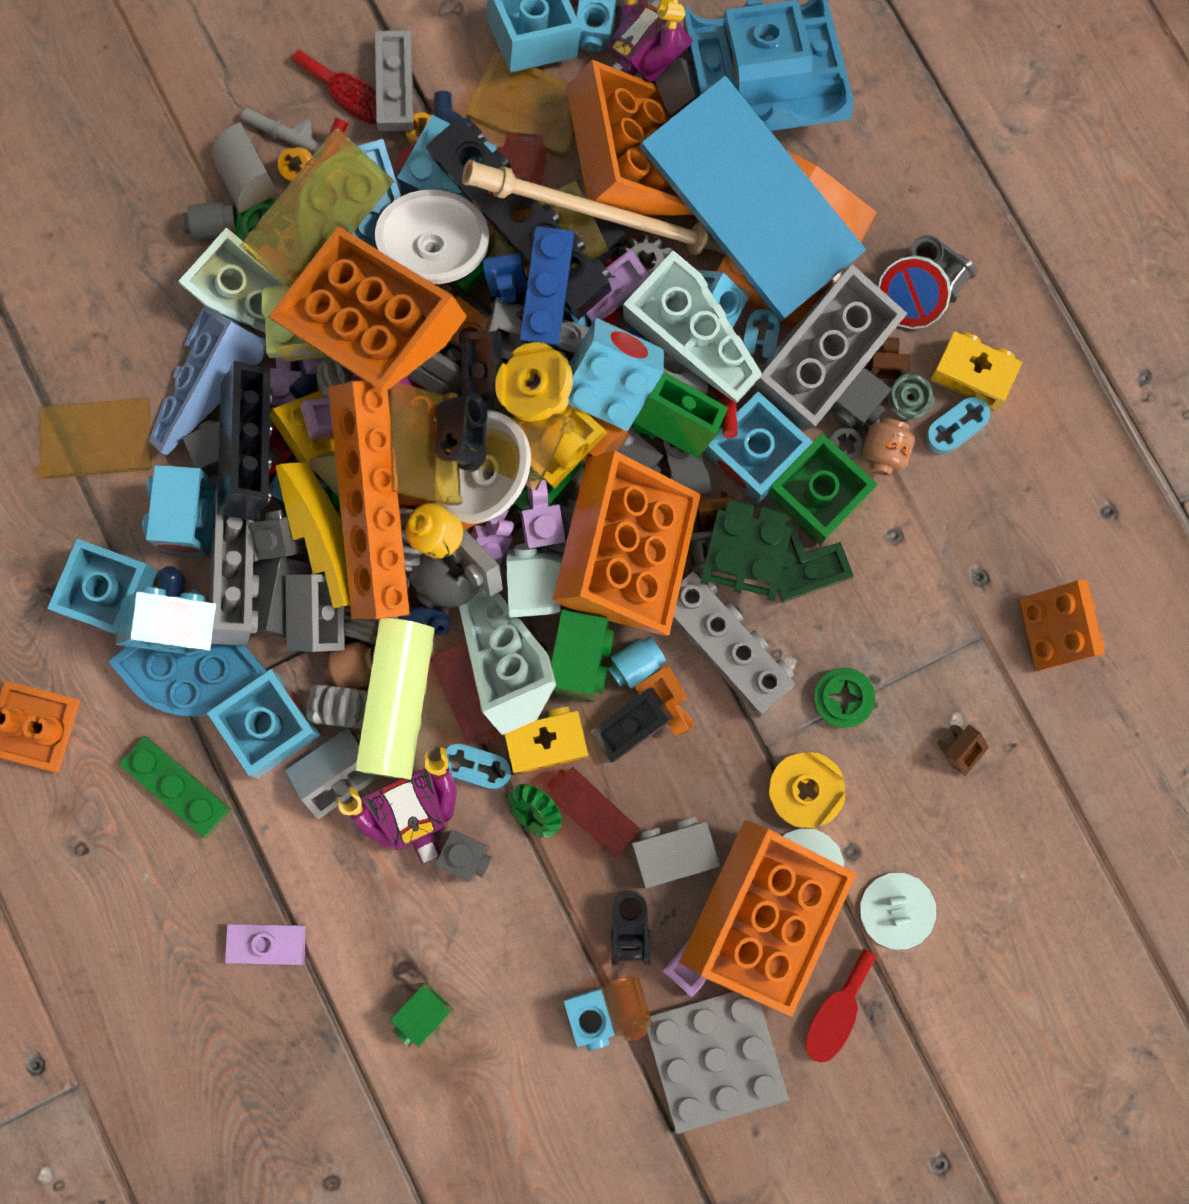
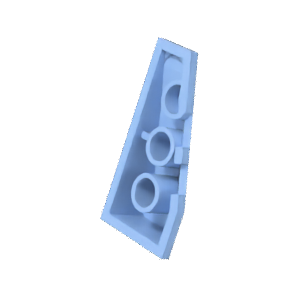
(213, 347)

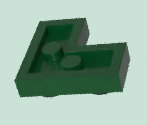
(813, 570)

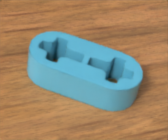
(771, 336)
(962, 432)
(479, 757)

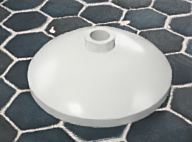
(433, 223)
(490, 496)

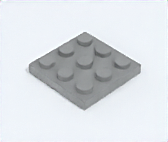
(715, 1060)

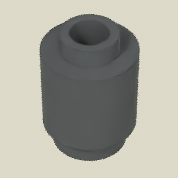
(209, 220)

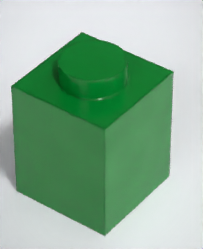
(420, 1016)

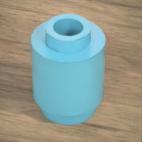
(636, 662)

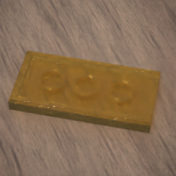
(330, 191)

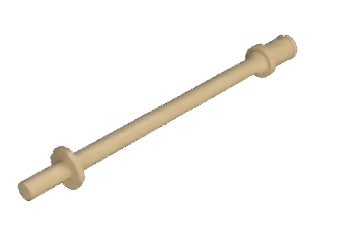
(503, 183)

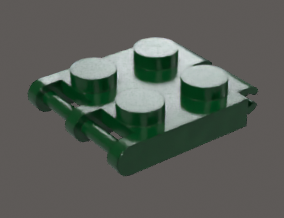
(747, 548)

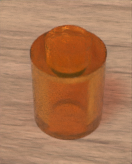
(627, 1008)

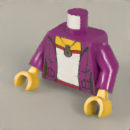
(649, 38)
(408, 810)

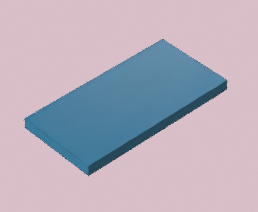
(752, 198)

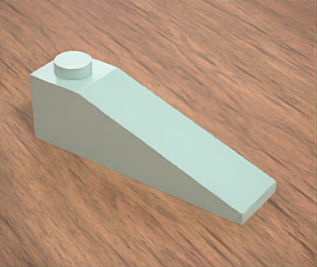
(230, 281)
(507, 663)

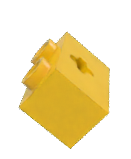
(957, 371)
(567, 748)

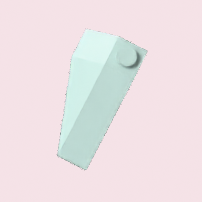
(684, 319)
(532, 580)

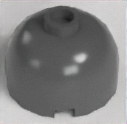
(441, 583)

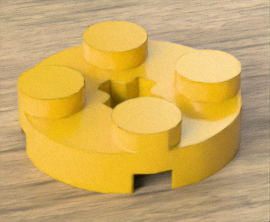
(551, 393)
(807, 812)

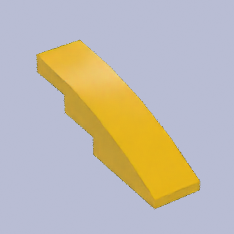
(316, 521)

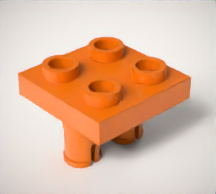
(1062, 625)
(35, 725)

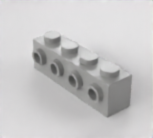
(232, 578)
(729, 646)

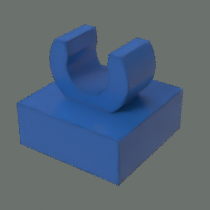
(505, 276)

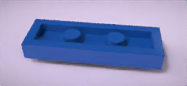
(547, 286)

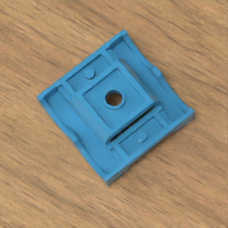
(783, 60)

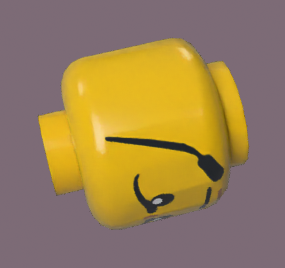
(434, 531)

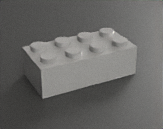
(828, 347)

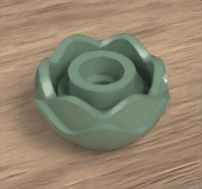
(917, 387)

